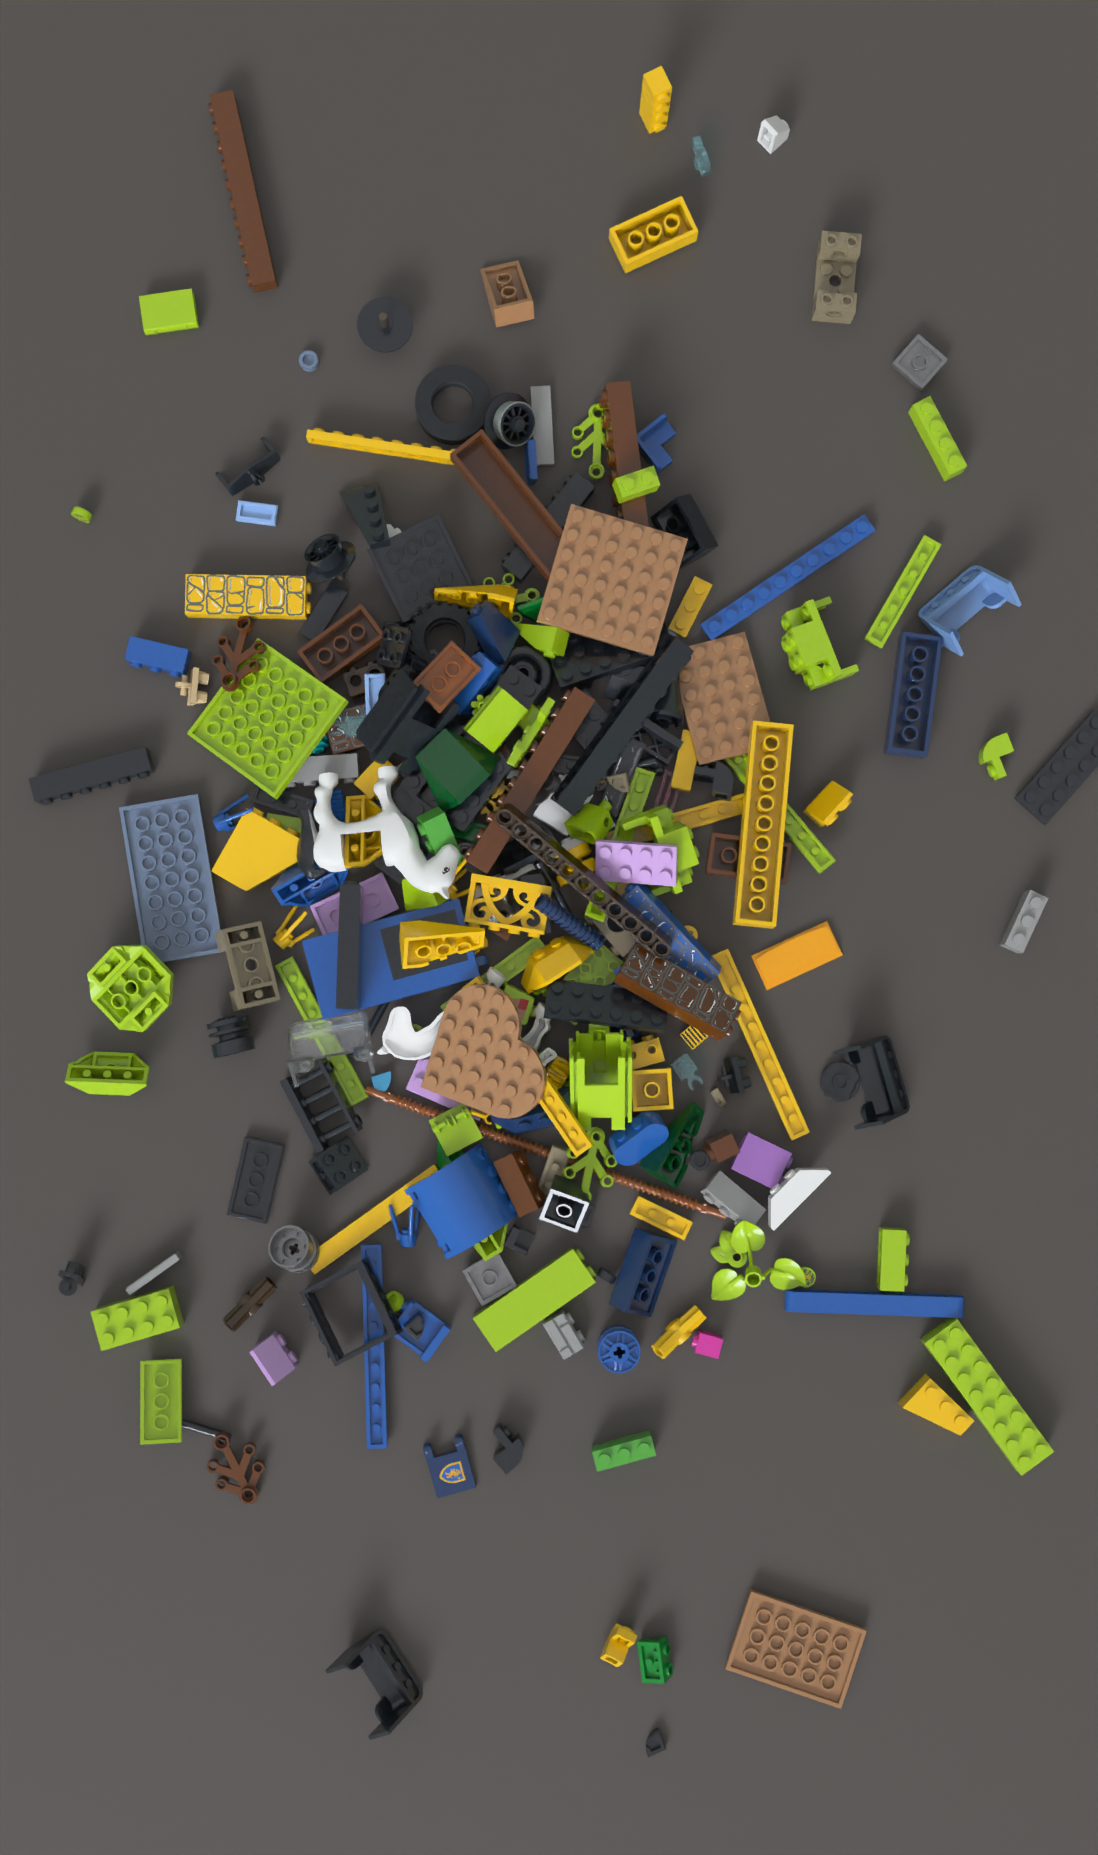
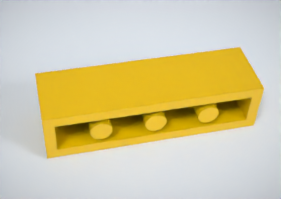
(655, 100)

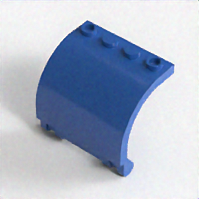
(463, 1201)

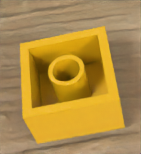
(652, 1089)

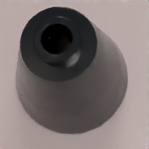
(669, 708)

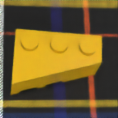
(936, 1406)

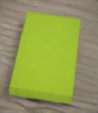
(596, 969)

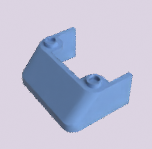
(962, 600)

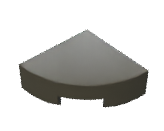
(619, 782)
(718, 1097)

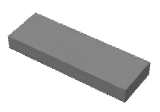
(154, 1272)

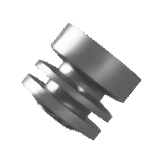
(283, 1249)

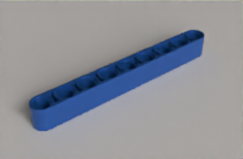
(874, 1303)

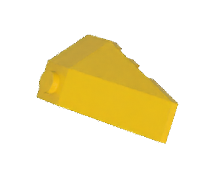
(500, 596)
(429, 941)

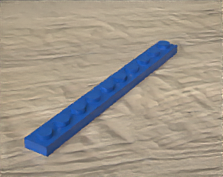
(787, 578)
(374, 1358)

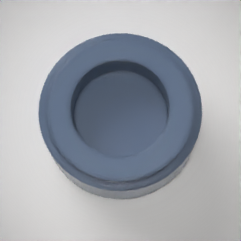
(308, 360)

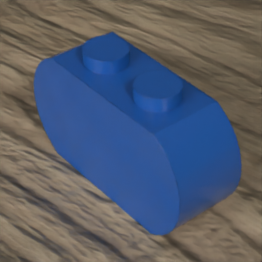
(639, 1138)

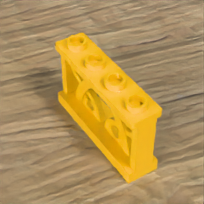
(488, 884)

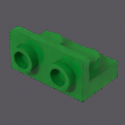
(655, 1660)

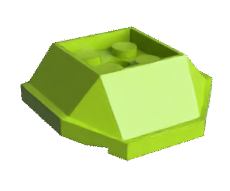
(113, 989)

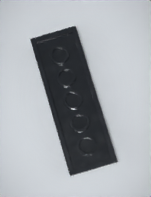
(1063, 772)
(602, 1006)

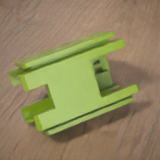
(601, 1059)

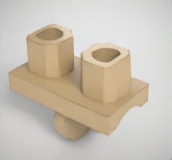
(194, 696)

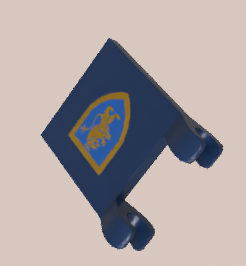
(451, 1470)

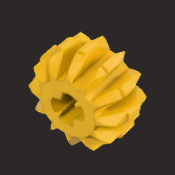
(558, 1071)

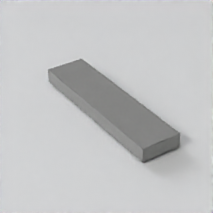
(543, 430)

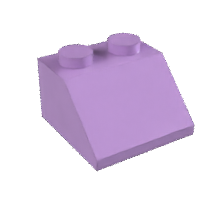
(274, 1357)

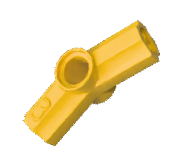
(678, 1331)

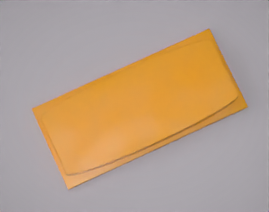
(796, 955)

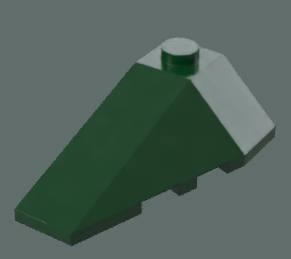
(669, 1159)

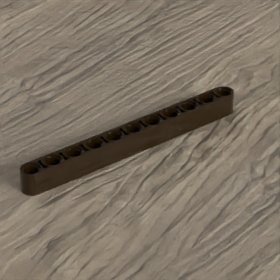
(581, 871)

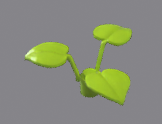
(750, 1237)

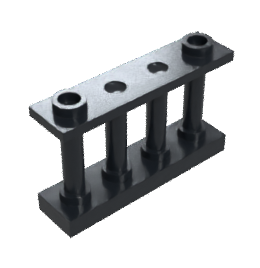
(310, 1122)

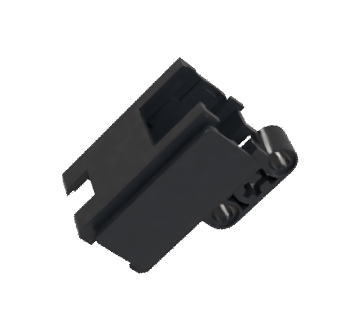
(403, 718)

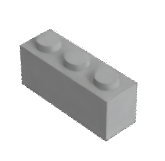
(1023, 921)
(731, 1199)

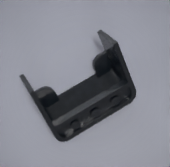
(880, 1080)
(388, 1675)

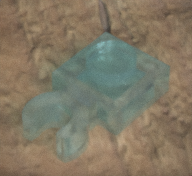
(701, 161)
(350, 726)
(685, 1068)

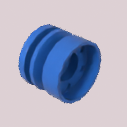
(614, 1337)

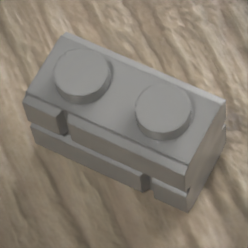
(564, 1334)

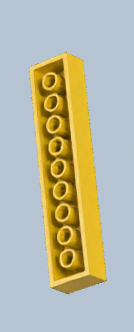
(763, 824)

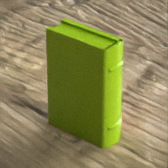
(169, 311)
(495, 719)

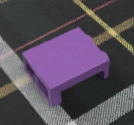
(761, 1160)

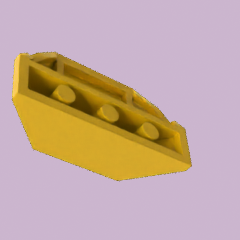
(364, 846)
(553, 962)

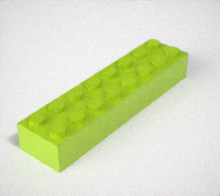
(987, 1395)

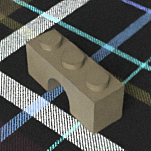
(620, 941)

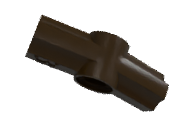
(249, 1304)

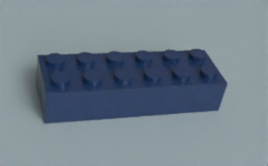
(913, 695)

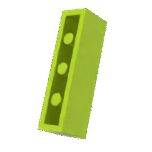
(937, 438)

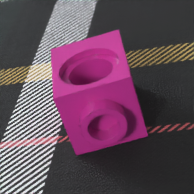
(707, 1343)

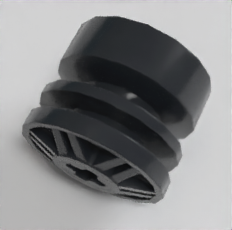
(230, 1036)

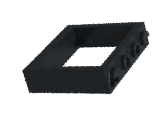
(378, 1297)

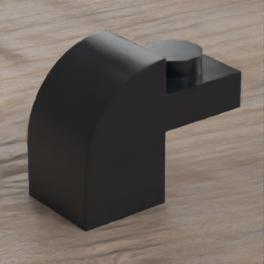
(720, 777)
(512, 1451)

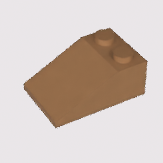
(507, 293)

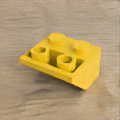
(828, 803)

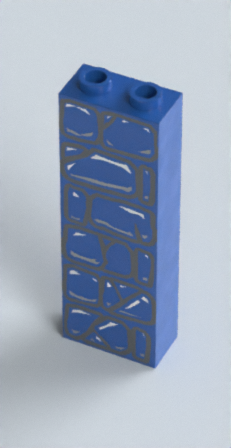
(686, 949)

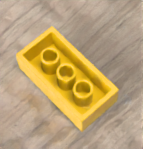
(653, 234)

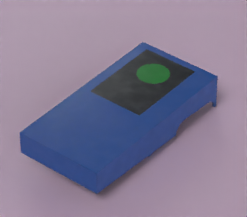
(381, 969)

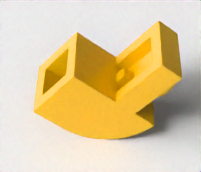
(618, 1644)

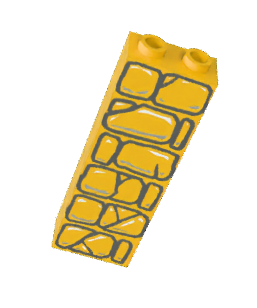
(247, 596)

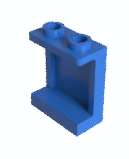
(433, 1332)

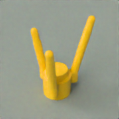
(453, 888)
(284, 937)

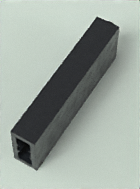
(349, 946)

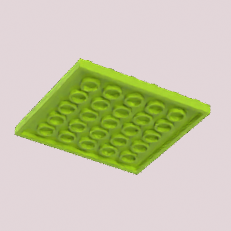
(269, 721)

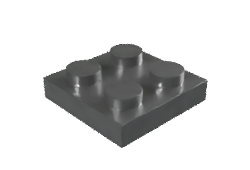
(919, 362)
(489, 1278)

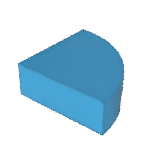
(382, 1081)

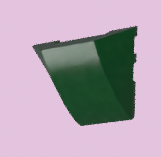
(454, 767)

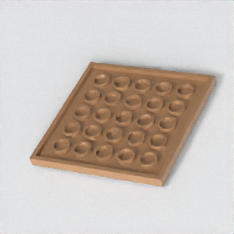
(612, 580)

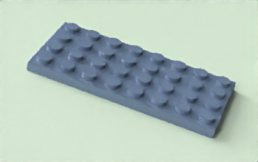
(171, 877)

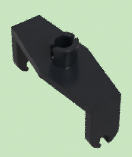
(252, 472)

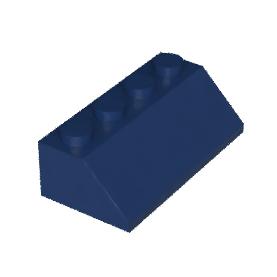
(642, 1272)

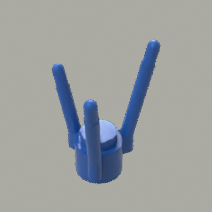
(224, 820)
(408, 1235)

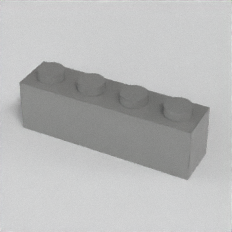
(344, 765)

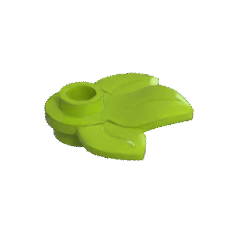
(725, 1252)

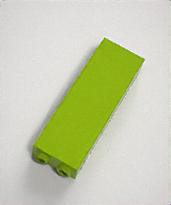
(535, 1298)

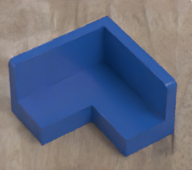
(651, 442)

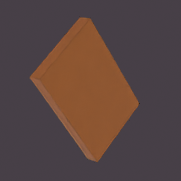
(447, 676)

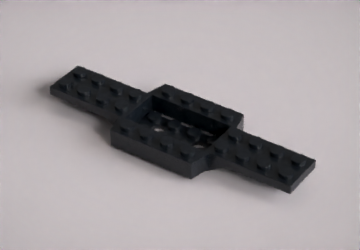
(465, 814)

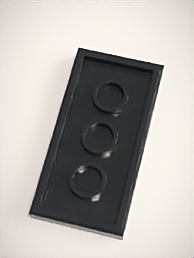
(255, 1179)

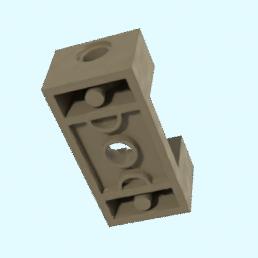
(836, 259)
(254, 986)

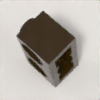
(359, 691)

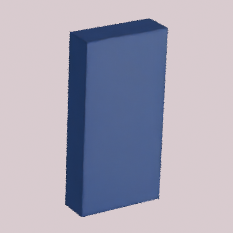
(531, 462)

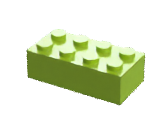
(137, 1318)

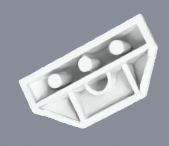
(792, 1192)

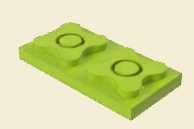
(160, 1401)

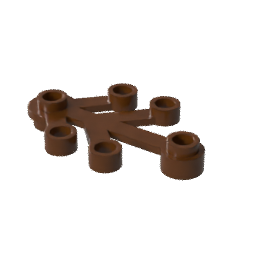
(238, 656)
(236, 1471)

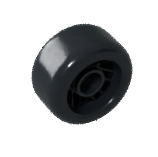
(534, 663)

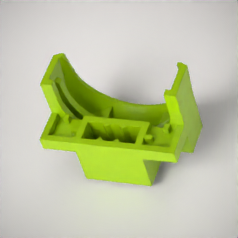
(809, 646)
(673, 833)

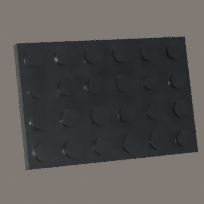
(593, 659)

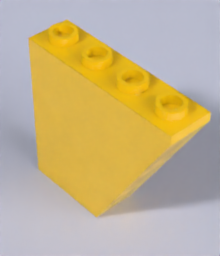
(257, 851)

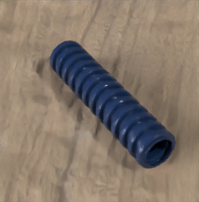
(569, 922)

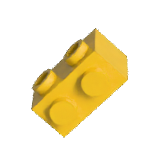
(646, 1052)

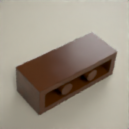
(721, 1146)
(520, 1182)

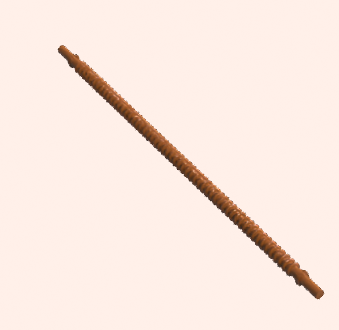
(540, 1150)

